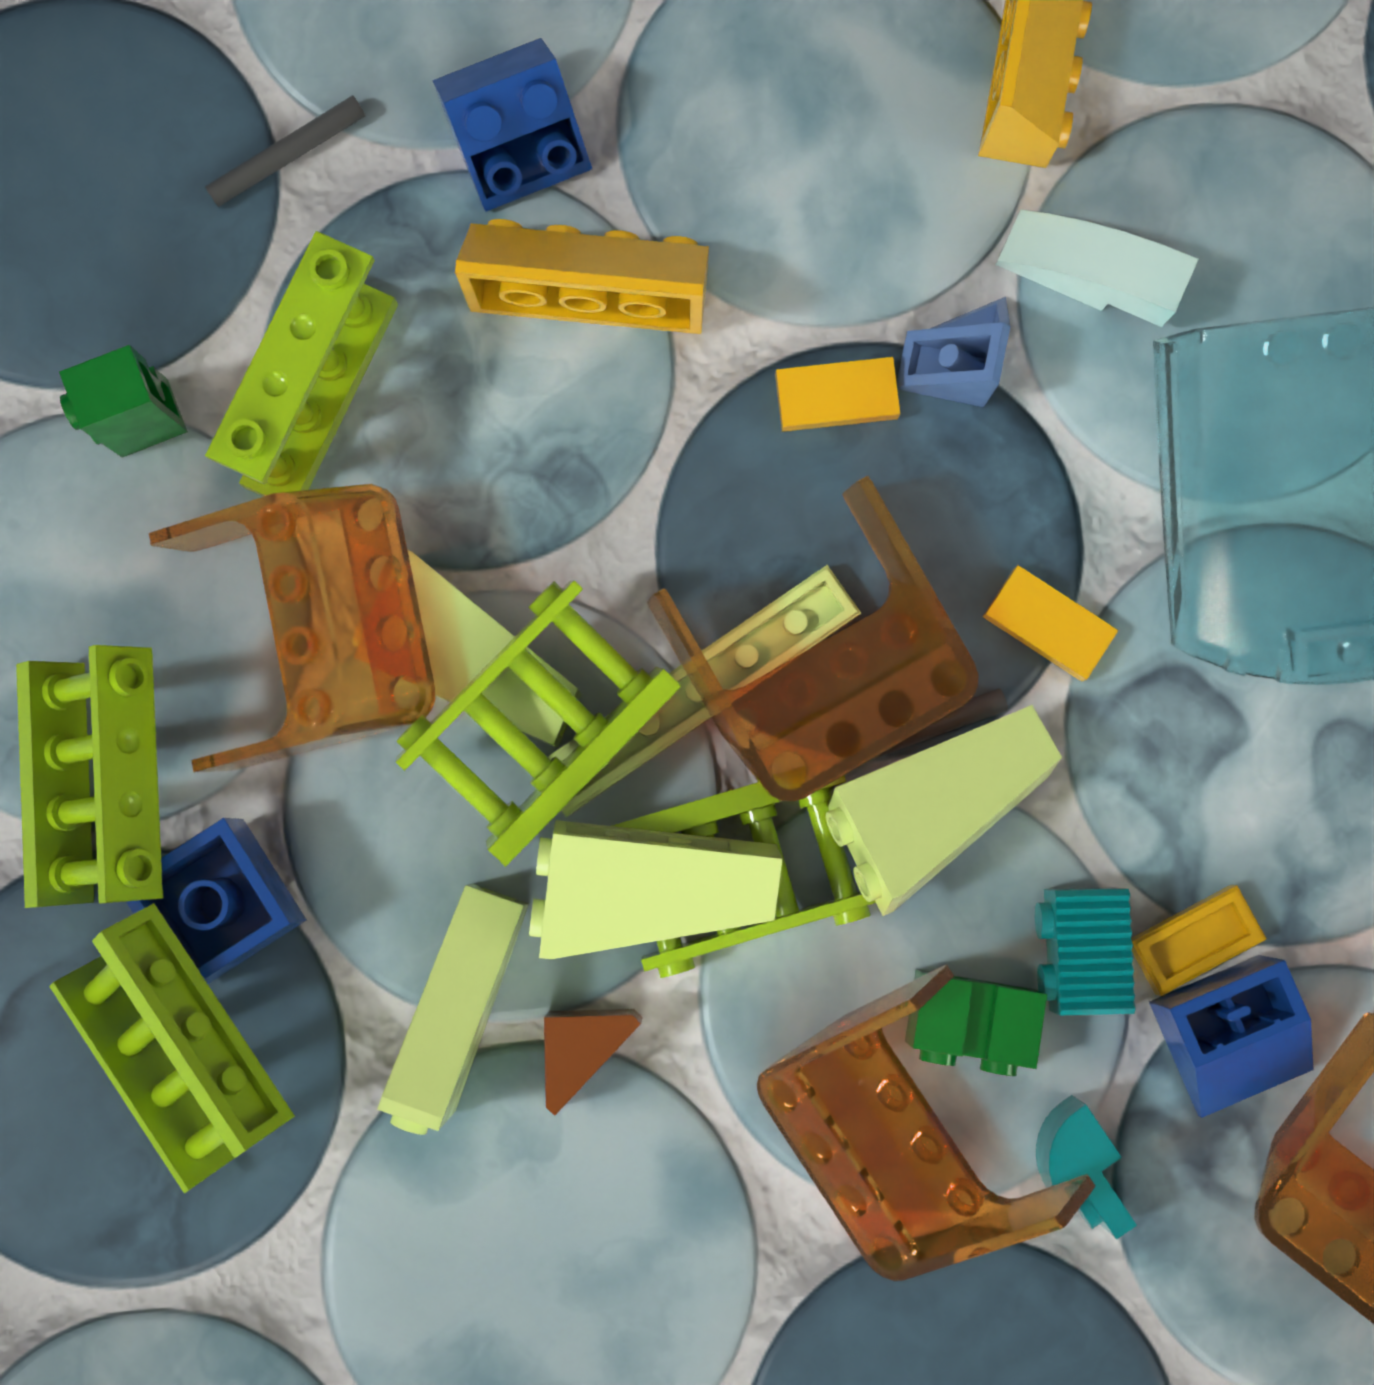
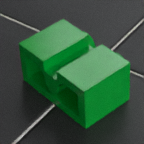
(121, 402)
(979, 1021)

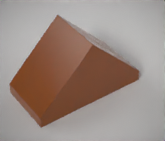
(578, 1046)

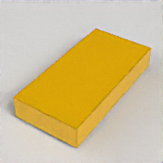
(837, 394)
(1050, 623)
(1196, 940)

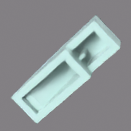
(1098, 264)

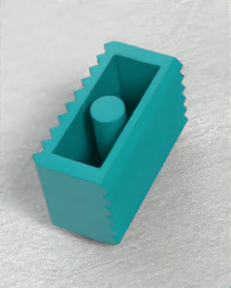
(1086, 951)

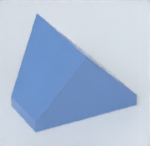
(958, 357)

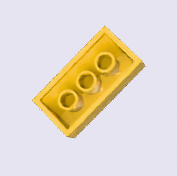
(1032, 80)
(584, 276)

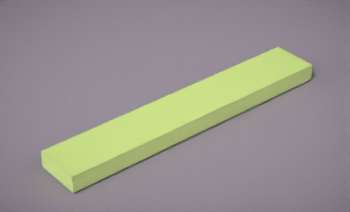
(744, 654)

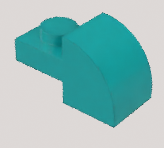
(1076, 1145)

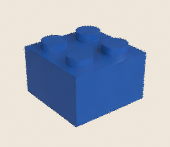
(223, 898)

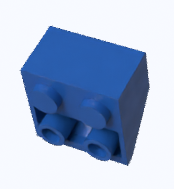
(513, 123)
(1237, 1032)

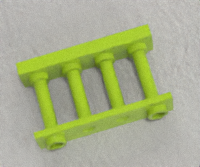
(304, 371)
(554, 780)
(57, 786)
(757, 810)
(170, 1048)

